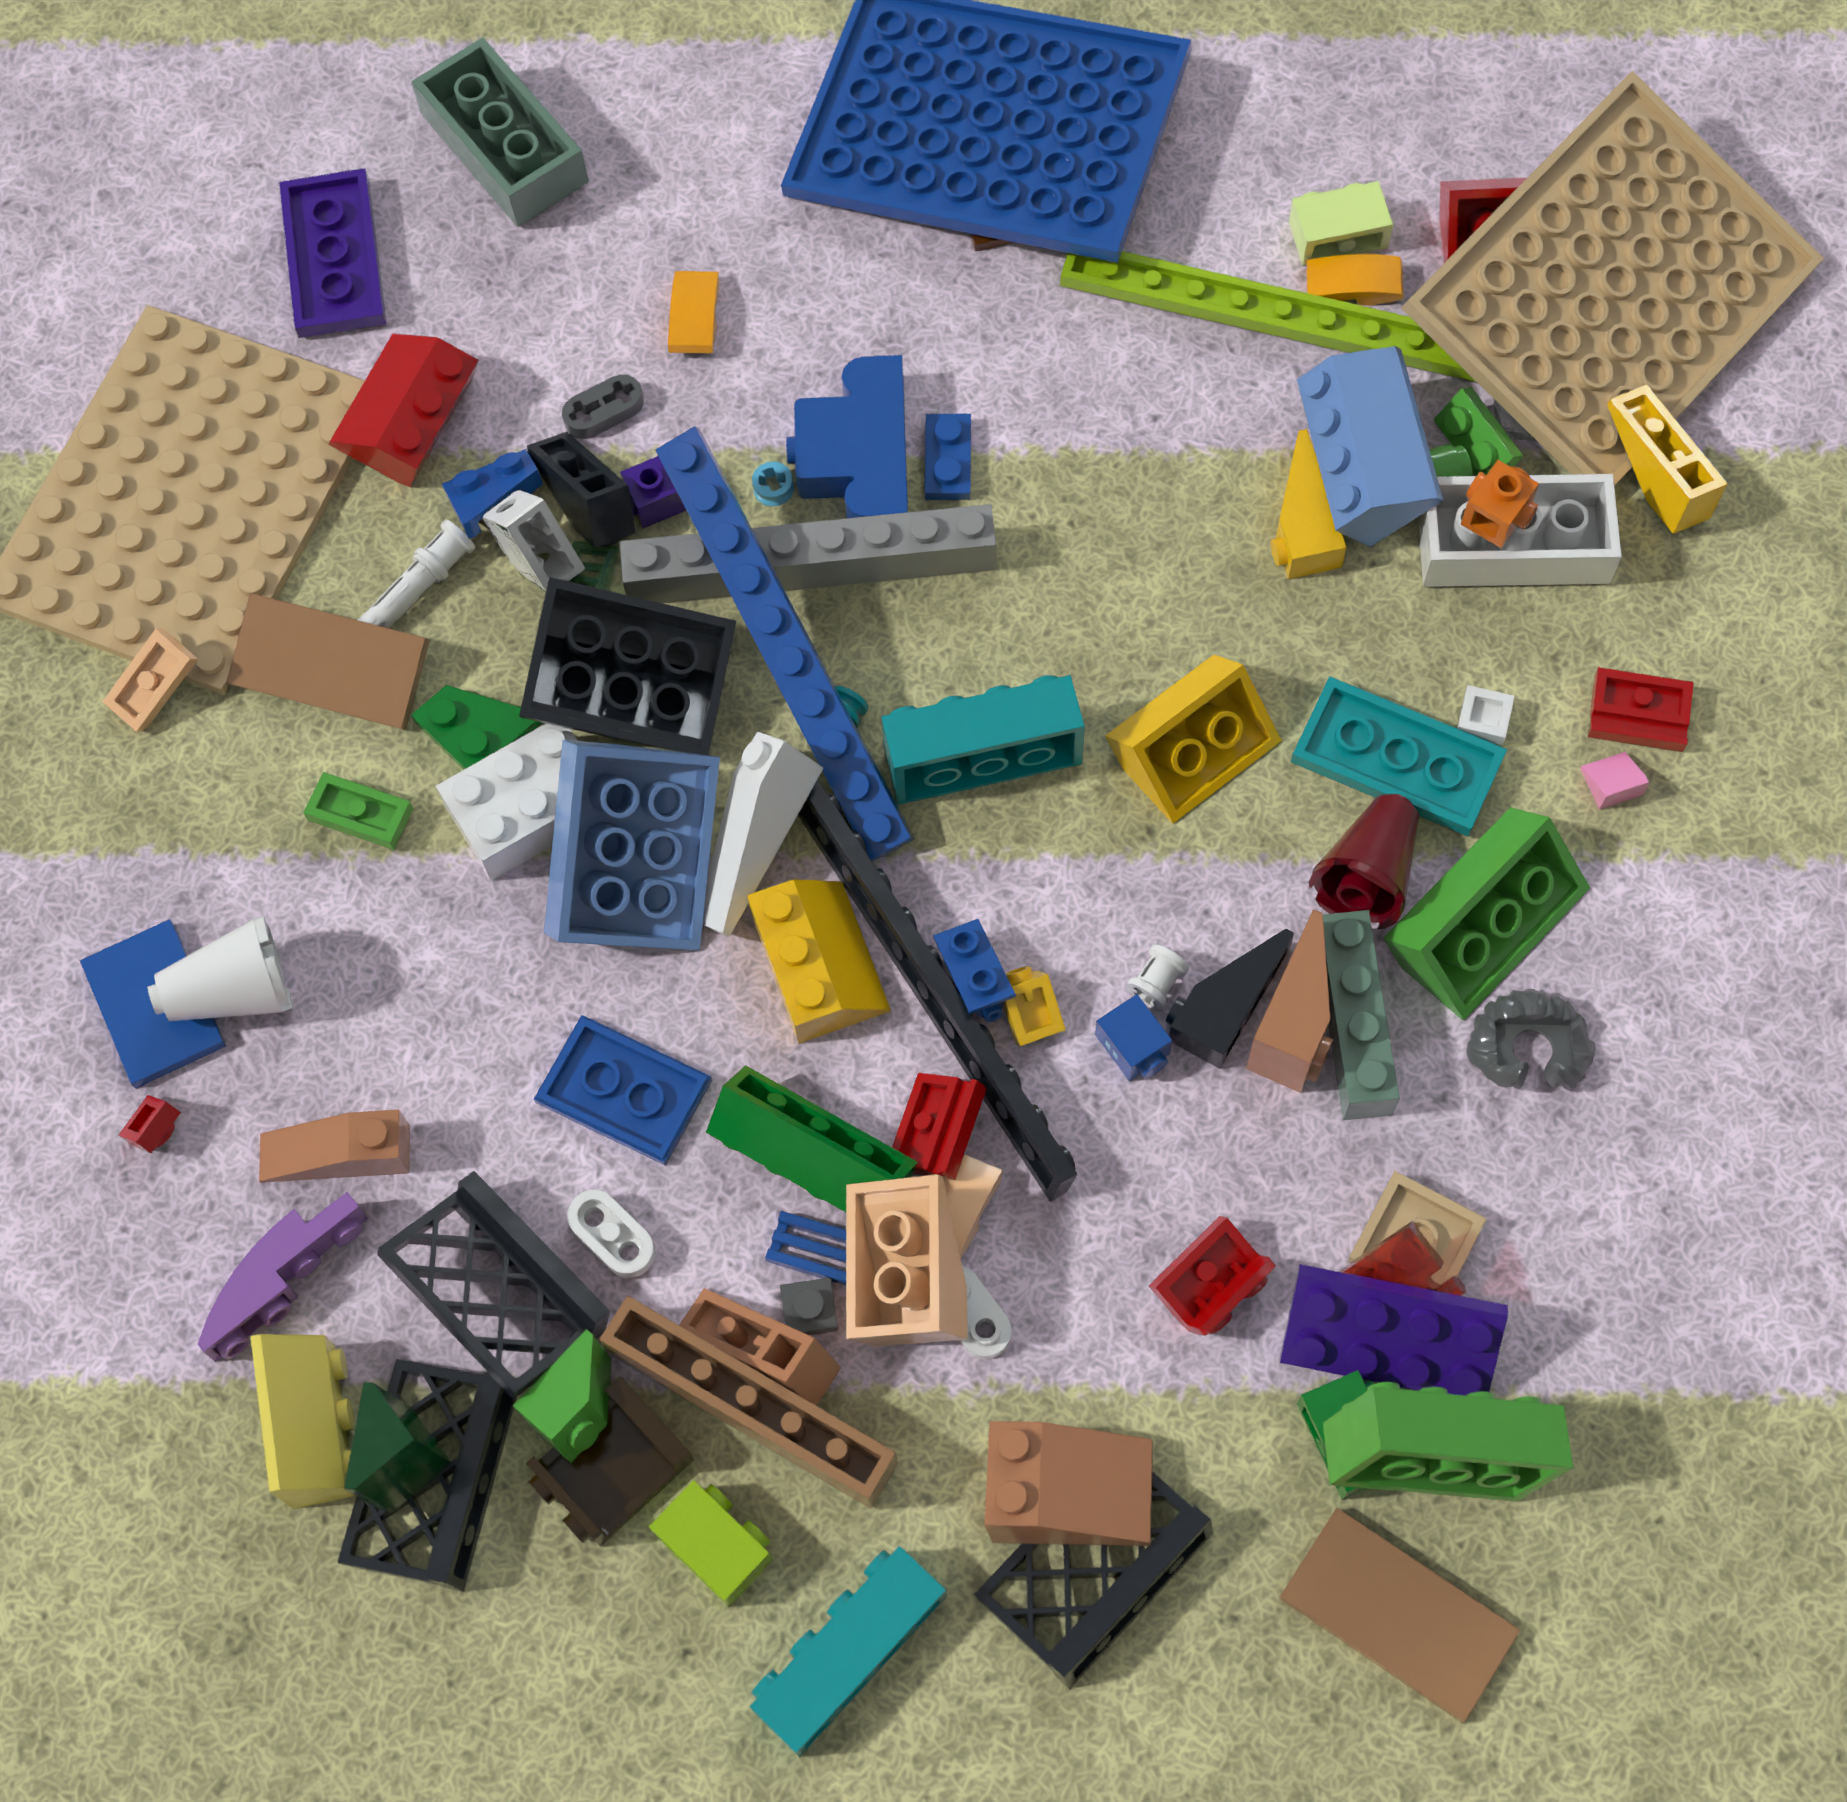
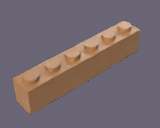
(749, 1402)

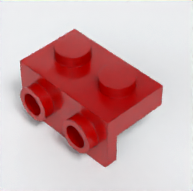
(1212, 1278)

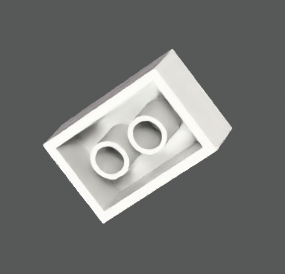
(509, 800)

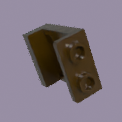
(617, 1473)

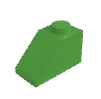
(570, 1398)

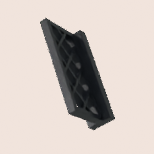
(520, 1250)
(466, 1494)
(1117, 1605)

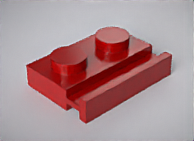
(1640, 709)
(939, 1123)

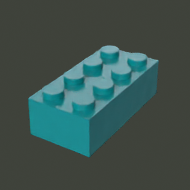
(983, 738)

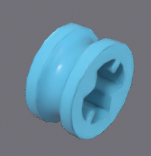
(781, 474)

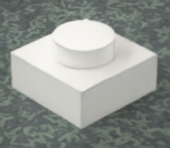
(1486, 714)

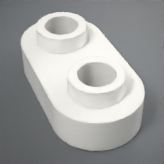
(612, 1234)
(984, 1309)

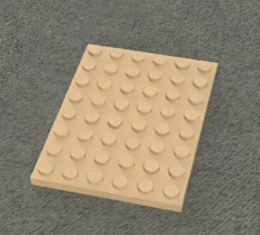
(1612, 274)
(180, 494)

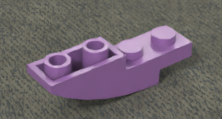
(259, 1286)

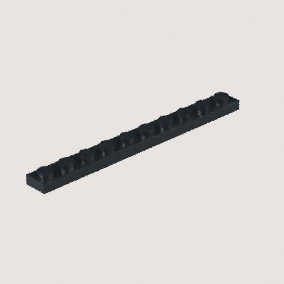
(924, 973)

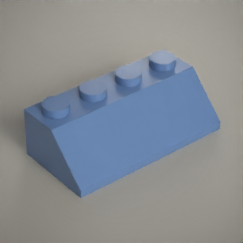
(1369, 442)

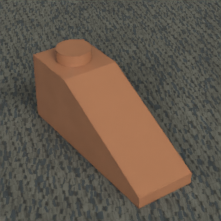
(337, 1147)
(763, 1344)

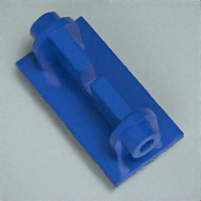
(975, 969)

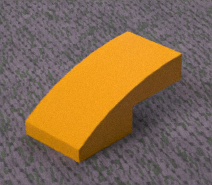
(1363, 277)
(693, 312)

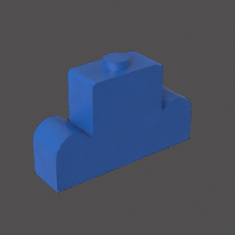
(855, 441)

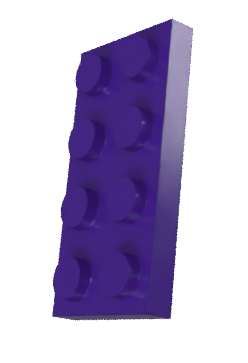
(332, 253)
(1392, 1332)

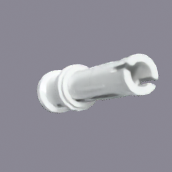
(428, 567)

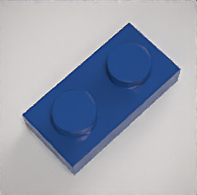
(948, 457)

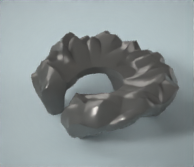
(1536, 1012)

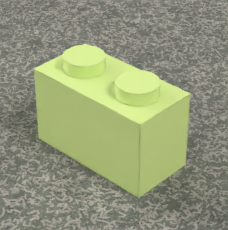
(1341, 221)

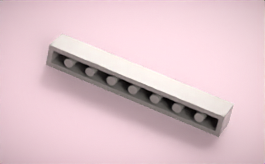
(821, 553)

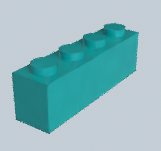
(848, 1650)

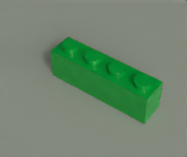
(800, 1139)

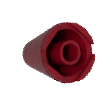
(1370, 863)

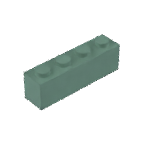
(1358, 1019)

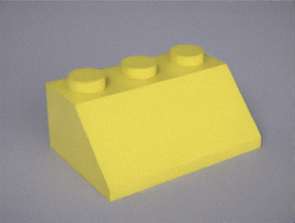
(303, 1417)

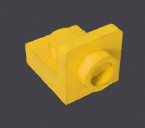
(1034, 1009)

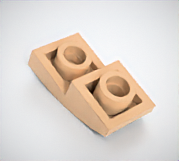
(970, 1196)

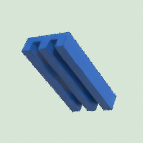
(781, 1237)

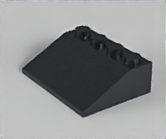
(627, 668)

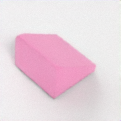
(1614, 780)

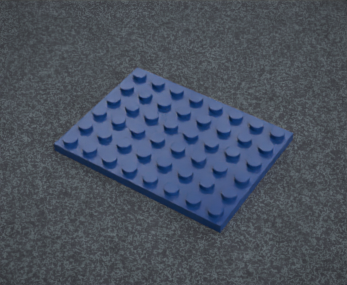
(990, 122)

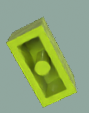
(712, 1541)

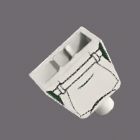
(528, 528)

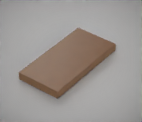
(328, 661)
(1400, 1615)

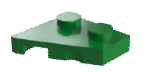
(470, 724)

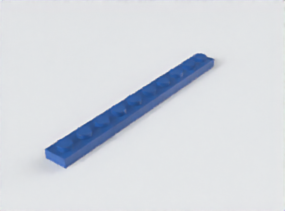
(784, 644)

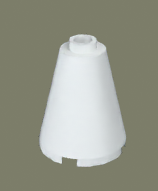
(225, 978)

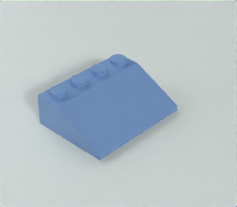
(630, 846)

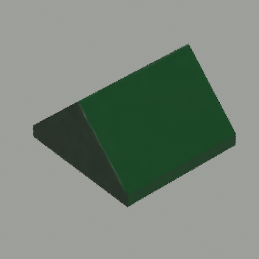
(390, 1451)

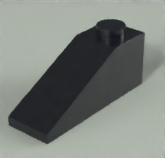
(585, 489)
(1223, 1002)

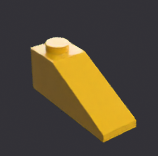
(1666, 461)
(1306, 530)

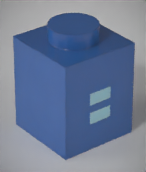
(1134, 1039)

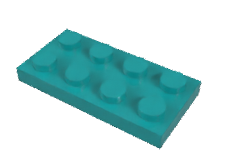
(1398, 751)

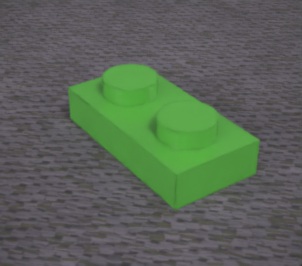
(1472, 425)
(358, 810)

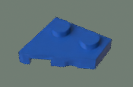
(480, 490)

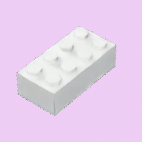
(1566, 542)

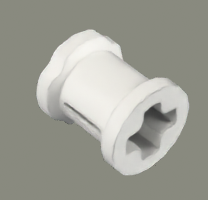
(1157, 976)

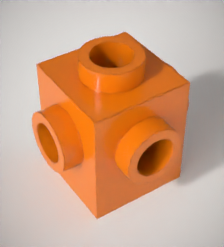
(1500, 503)

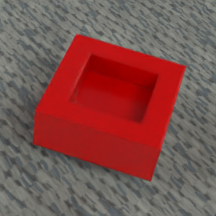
(150, 1124)

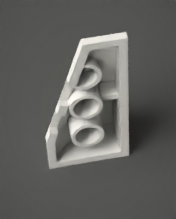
(756, 818)

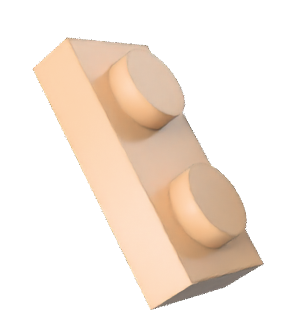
(150, 680)

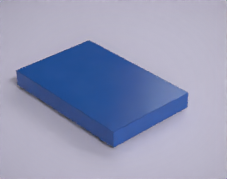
(120, 983)
(623, 1090)

